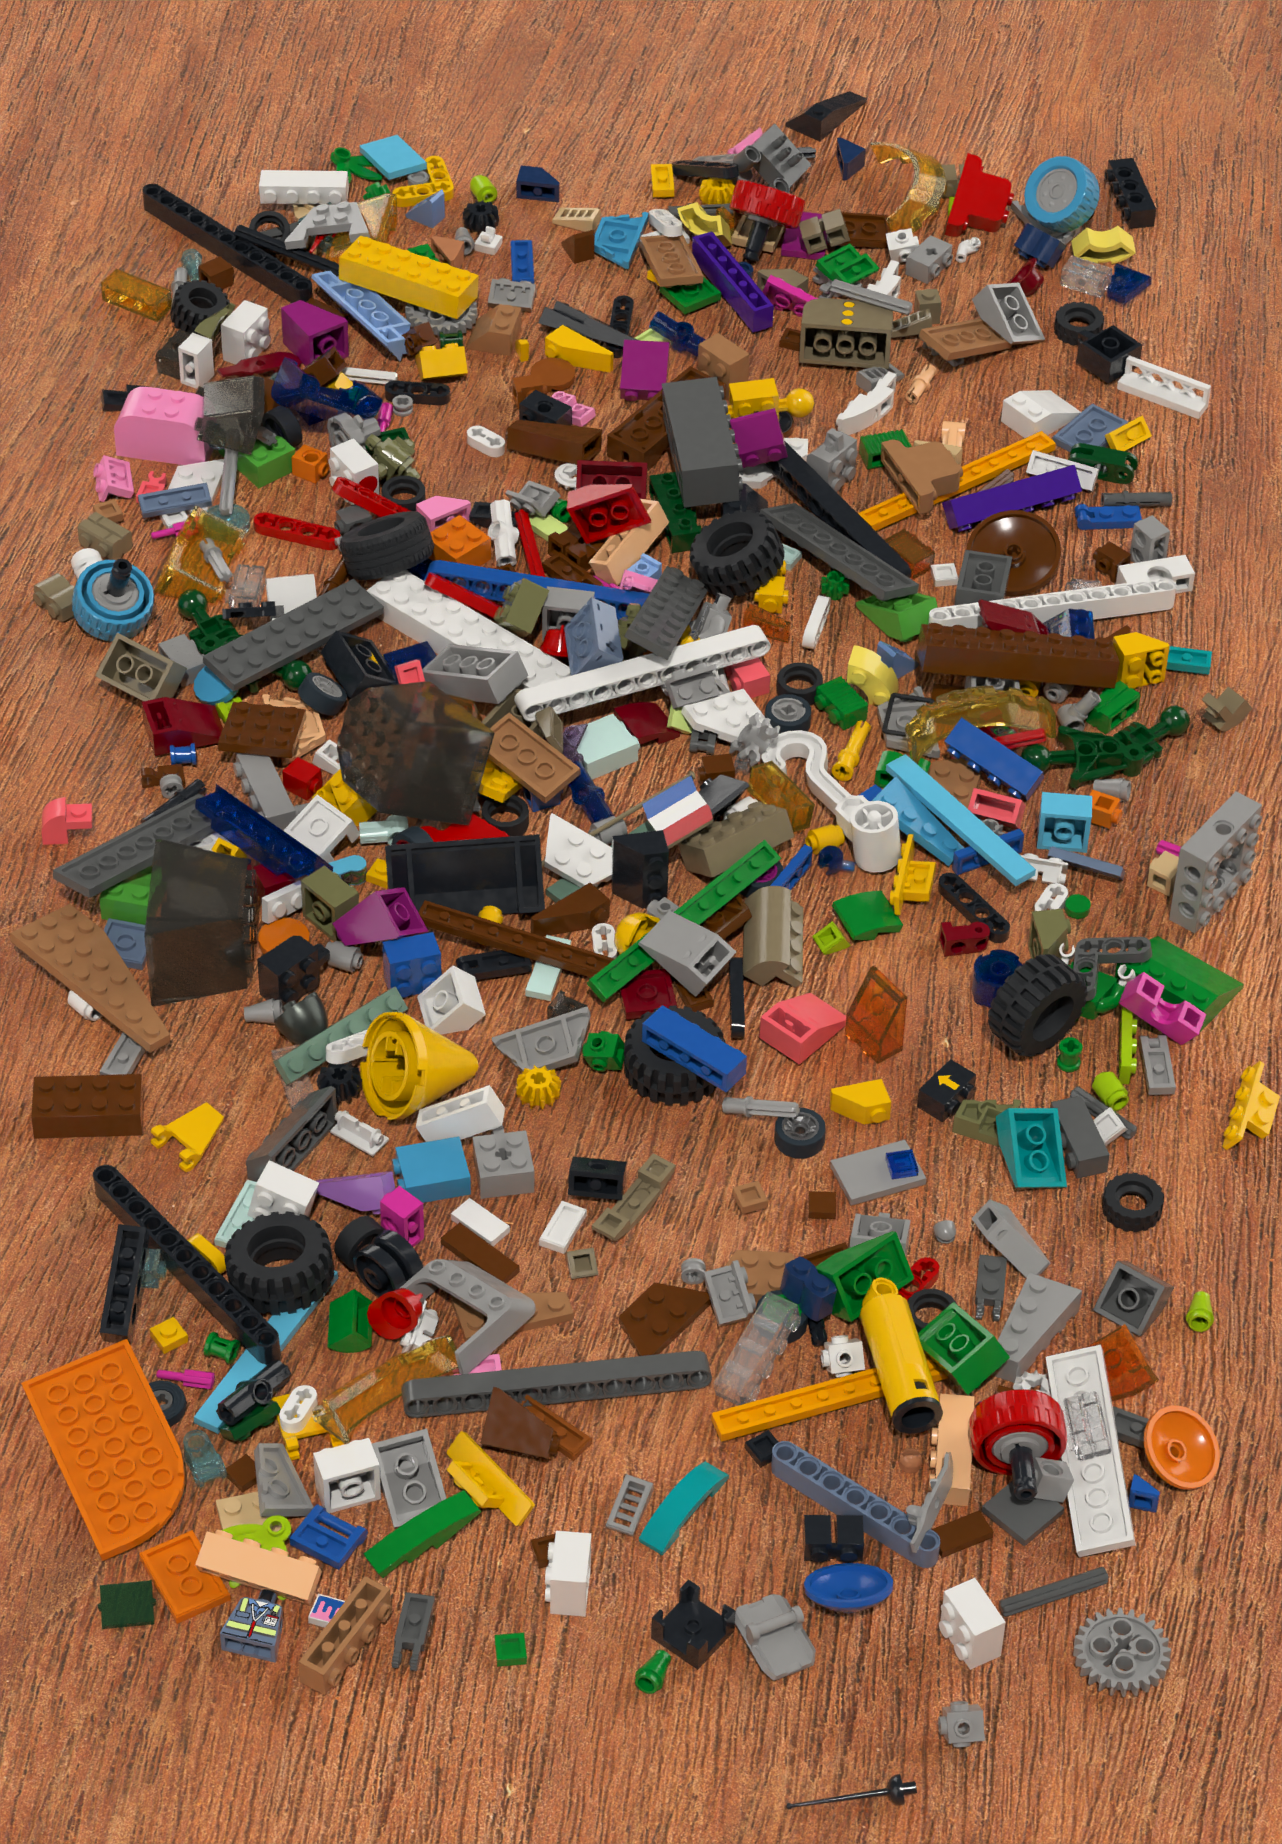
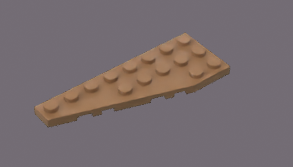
(91, 967)

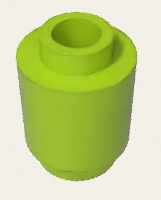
(483, 189)
(1110, 1090)

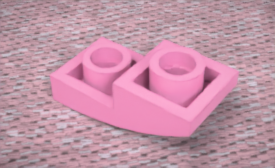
(580, 413)

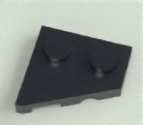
(247, 610)

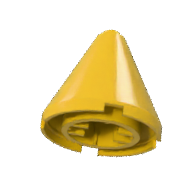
(410, 1065)

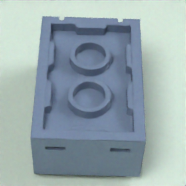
(593, 637)

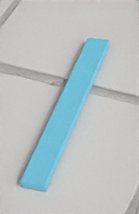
(961, 820)
(248, 1366)

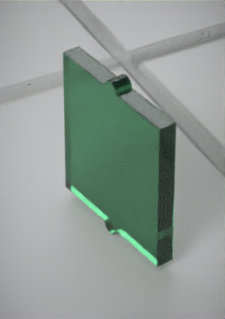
(126, 1604)

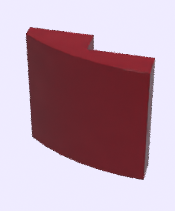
(646, 722)

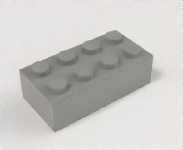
(476, 672)

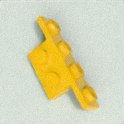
(913, 878)
(1253, 1107)
(486, 1480)

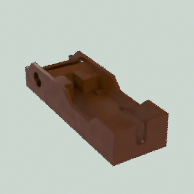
(644, 431)

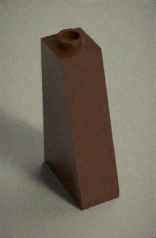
(554, 440)

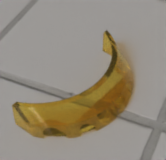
(926, 189)
(980, 707)
(381, 1385)

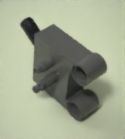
(775, 159)

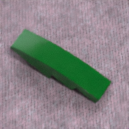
(421, 1532)

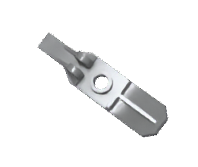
(925, 1516)

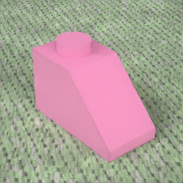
(440, 510)

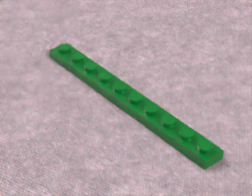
(696, 909)

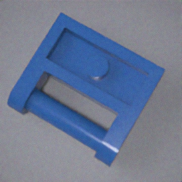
(325, 1543)

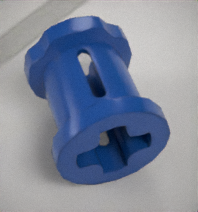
(183, 755)

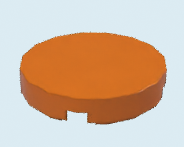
(279, 931)

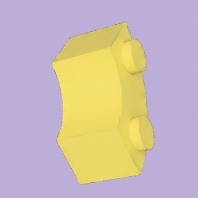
(699, 222)
(1104, 246)
(871, 675)

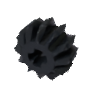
(479, 215)
(343, 1078)

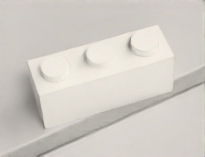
(461, 1116)

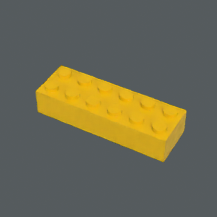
(408, 277)

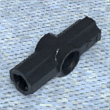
(253, 1392)

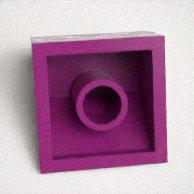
(759, 438)

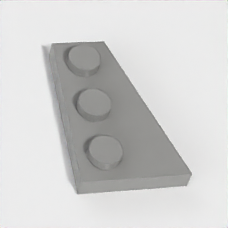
(278, 1483)

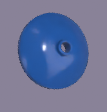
(848, 1586)

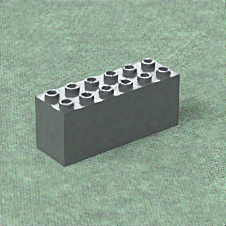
(701, 442)

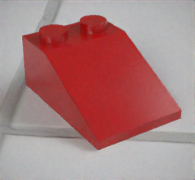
(606, 510)

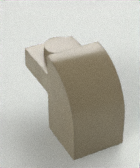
(1226, 710)

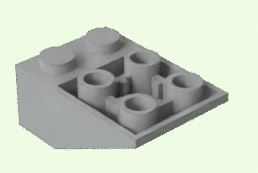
(687, 951)

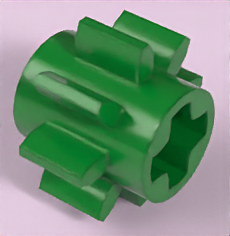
(375, 190)
(835, 585)

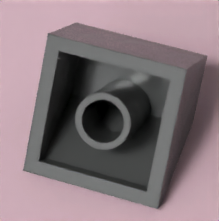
(1133, 1297)

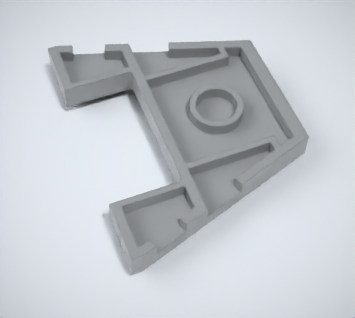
(327, 220)

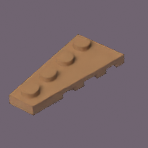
(550, 1310)

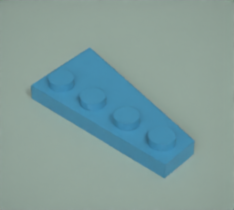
(918, 820)

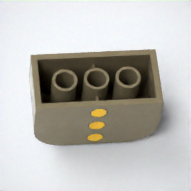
(845, 333)

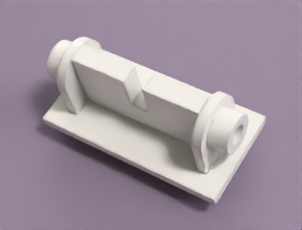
(1053, 870)
(358, 1133)
(426, 1324)

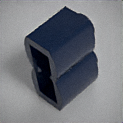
(1039, 245)
(808, 1288)

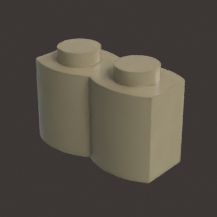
(55, 596)

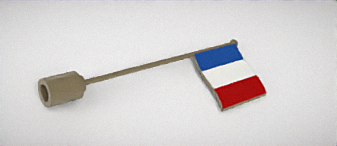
(675, 810)

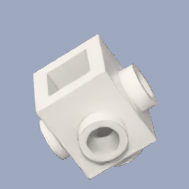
(901, 244)
(852, 1359)

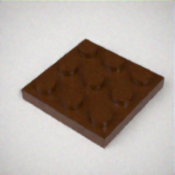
(262, 729)

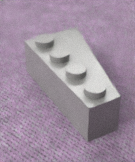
(1033, 1322)

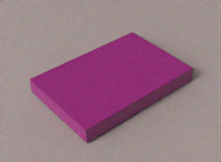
(794, 245)

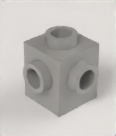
(962, 1723)

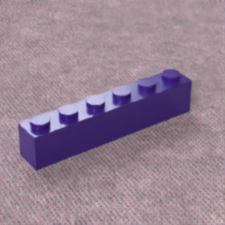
(732, 282)
(1013, 496)

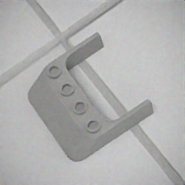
(499, 1302)

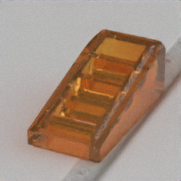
(757, 616)

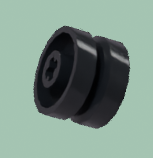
(386, 1263)

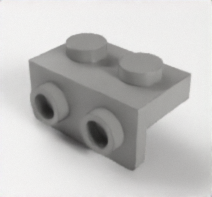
(533, 498)
(729, 1294)

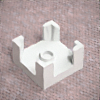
(322, 827)

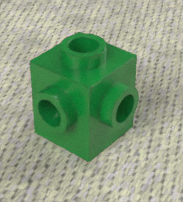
(604, 1051)

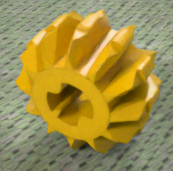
(716, 191)
(538, 1087)

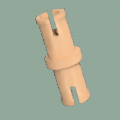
(920, 383)

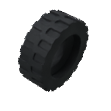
(1077, 312)
(1133, 1185)

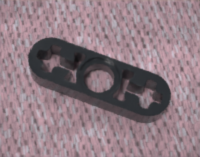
(438, 393)

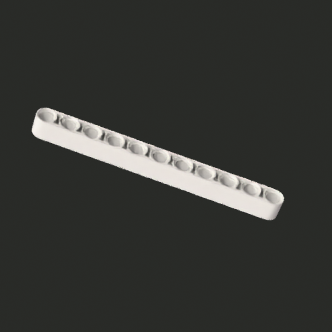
(1102, 601)
(641, 672)

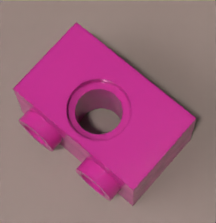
(403, 1214)

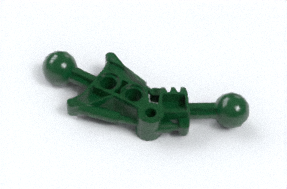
(216, 632)
(1102, 755)

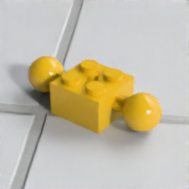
(762, 395)

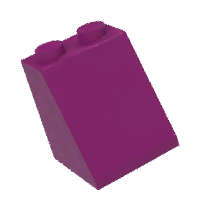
(313, 331)
(643, 369)
(380, 917)

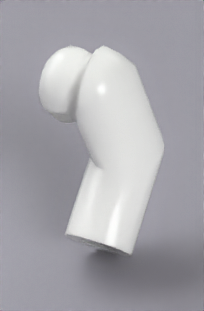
(967, 247)

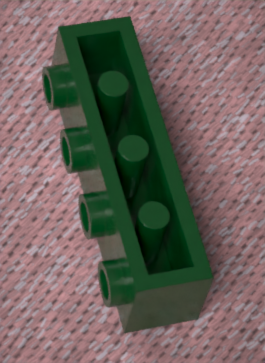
(682, 520)

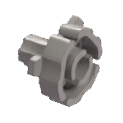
(344, 428)

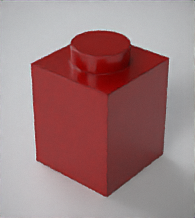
(302, 778)

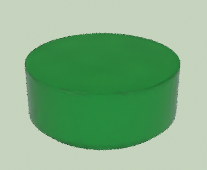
(1077, 906)

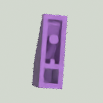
(358, 1191)

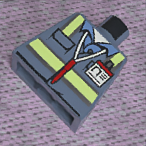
(254, 1627)

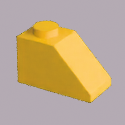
(862, 1102)

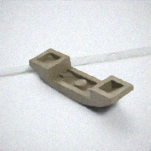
(637, 1199)

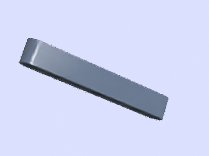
(848, 1498)

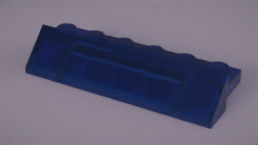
(258, 835)

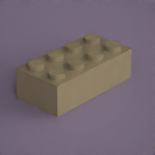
(731, 839)

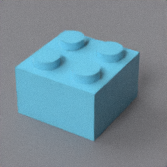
(1064, 821)

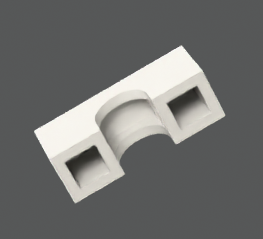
(1173, 568)

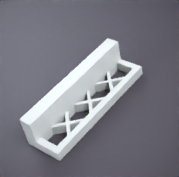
(1164, 392)

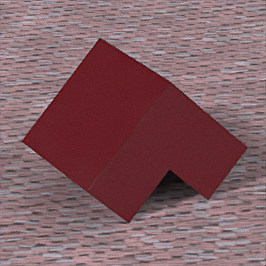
(269, 882)

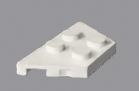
(197, 473)
(577, 854)

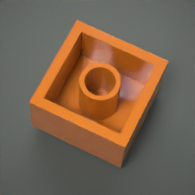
(461, 543)

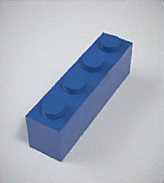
(994, 760)
(694, 1048)

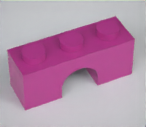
(1176, 1021)

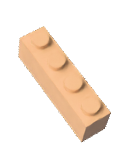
(626, 548)
(954, 1437)
(259, 1567)

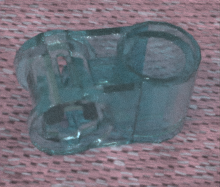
(203, 1462)

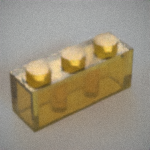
(136, 295)
(775, 788)

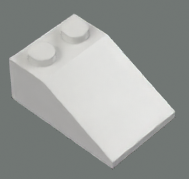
(1036, 411)

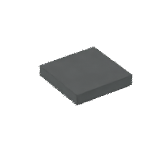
(1021, 1517)

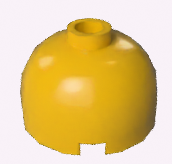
(632, 929)

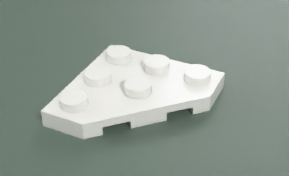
(757, 476)
(722, 714)

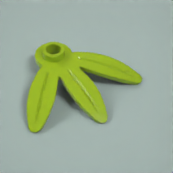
(262, 1535)

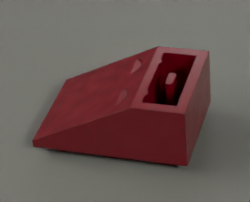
(1004, 617)
(180, 723)

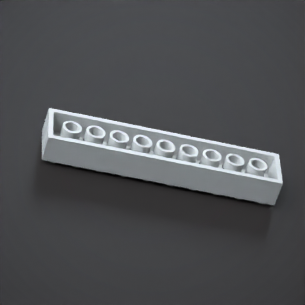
(442, 621)

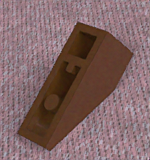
(573, 913)

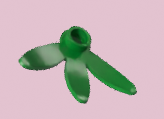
(345, 162)

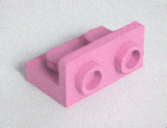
(113, 477)

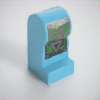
(351, 869)

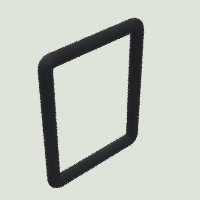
(889, 709)

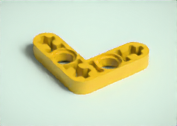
(410, 195)

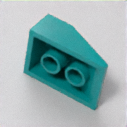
(1032, 1147)

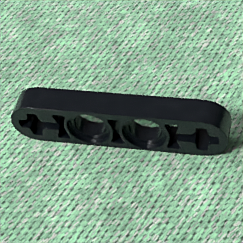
(705, 169)
(622, 326)
(978, 905)
(736, 991)

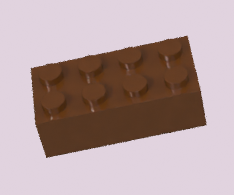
(87, 1106)

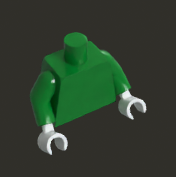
(1108, 988)

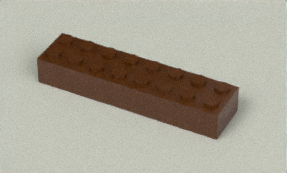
(1017, 655)

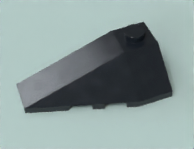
(826, 115)

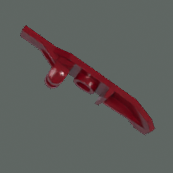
(258, 364)

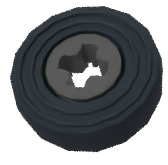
(174, 1400)

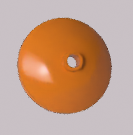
(1190, 1441)

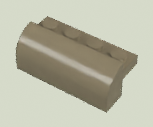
(773, 937)

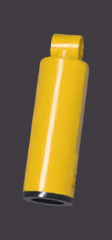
(899, 1359)

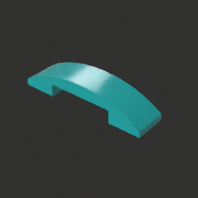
(680, 1505)

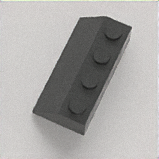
(296, 1134)

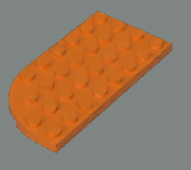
(110, 1446)

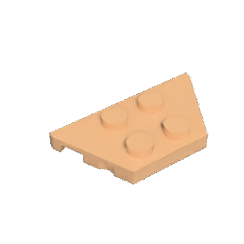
(312, 731)

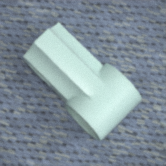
(382, 830)

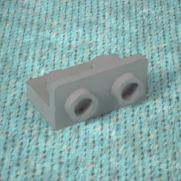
(512, 293)
(692, 685)

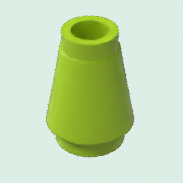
(1200, 1312)

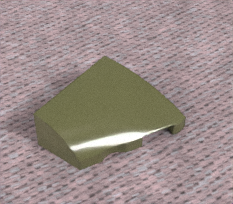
(210, 327)
(978, 1119)

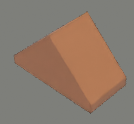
(448, 250)

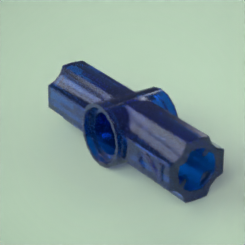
(679, 333)
(589, 796)

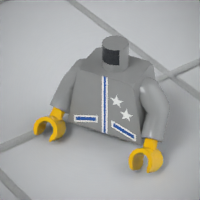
(711, 621)

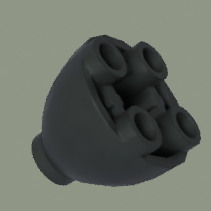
(302, 1019)

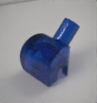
(833, 859)

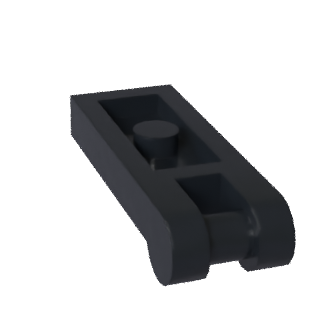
(493, 964)

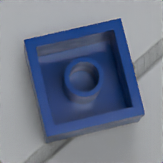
(411, 963)

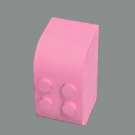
(160, 427)

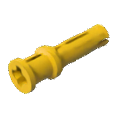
(849, 756)

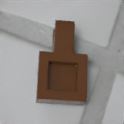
(152, 778)

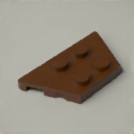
(728, 918)
(661, 1316)

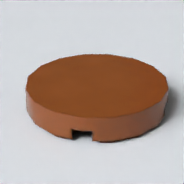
(555, 373)

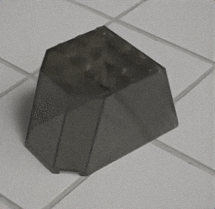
(414, 752)
(199, 923)

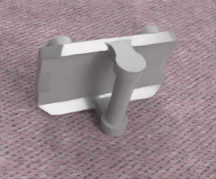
(776, 1636)

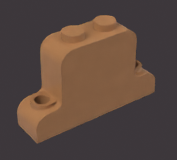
(922, 471)

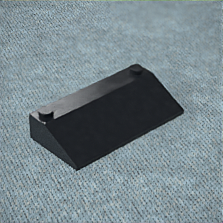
(470, 873)

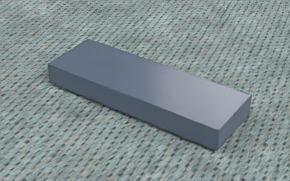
(174, 500)
(1087, 863)

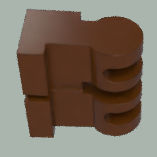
(573, 546)

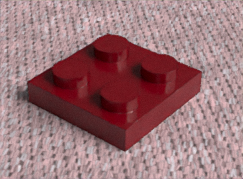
(647, 992)

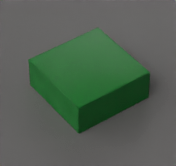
(510, 1649)

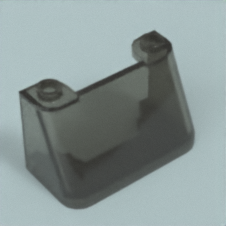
(231, 413)

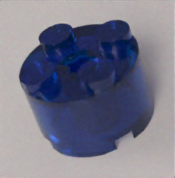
(990, 974)

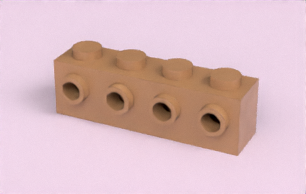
(345, 1635)

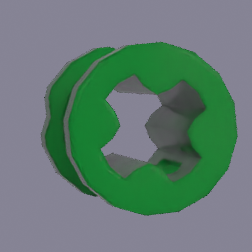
(1069, 1057)
(221, 1348)

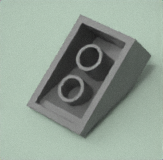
(982, 577)

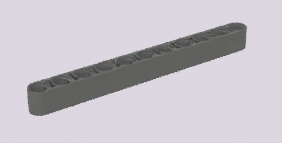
(558, 1383)

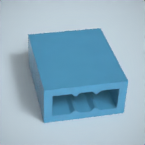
(433, 1169)

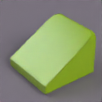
(831, 939)

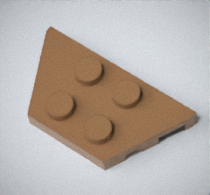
(956, 778)
(763, 1269)

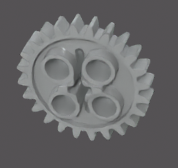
(439, 322)
(1103, 1636)

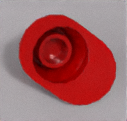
(555, 642)
(395, 1313)

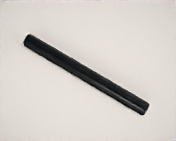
(279, 247)

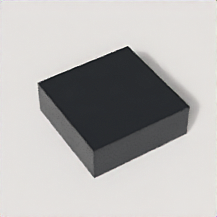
(761, 1448)

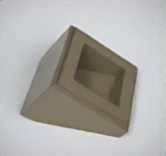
(581, 1263)

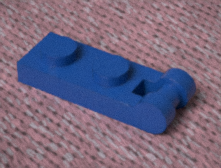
(1106, 517)

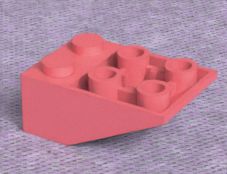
(800, 1026)

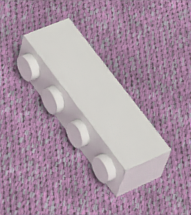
(303, 187)

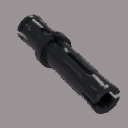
(179, 797)

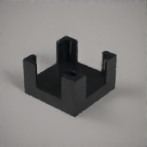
(692, 1627)

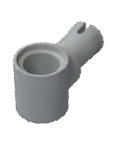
(1074, 714)

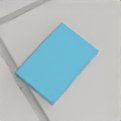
(393, 157)

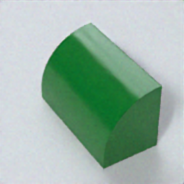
(349, 1323)

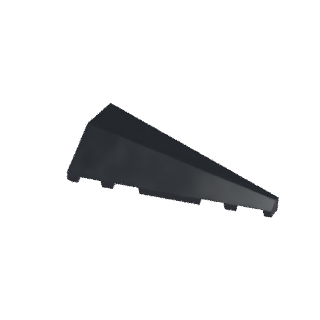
(582, 323)

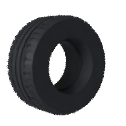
(386, 545)

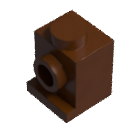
(419, 337)
(1109, 558)

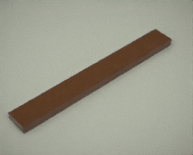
(512, 940)

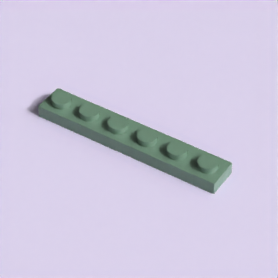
(313, 1051)

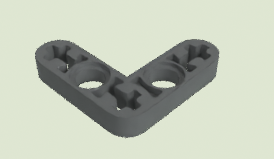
(1095, 957)

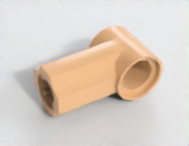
(953, 433)

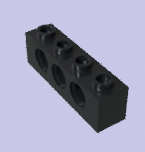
(1130, 193)
(124, 1283)

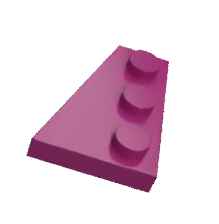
(785, 295)

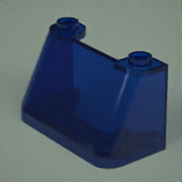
(301, 392)

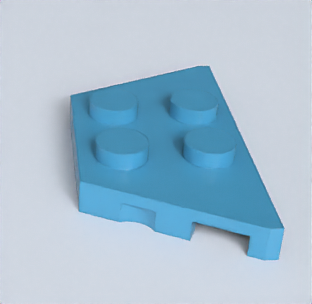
(619, 237)

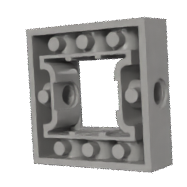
(1215, 862)

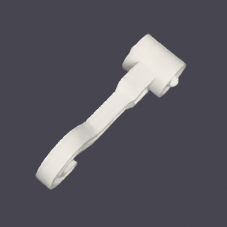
(867, 824)

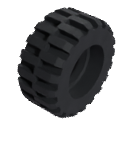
(737, 553)
(1037, 1005)
(661, 1078)
(274, 1239)

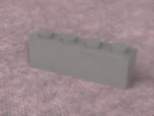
(264, 788)

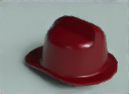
(1028, 277)

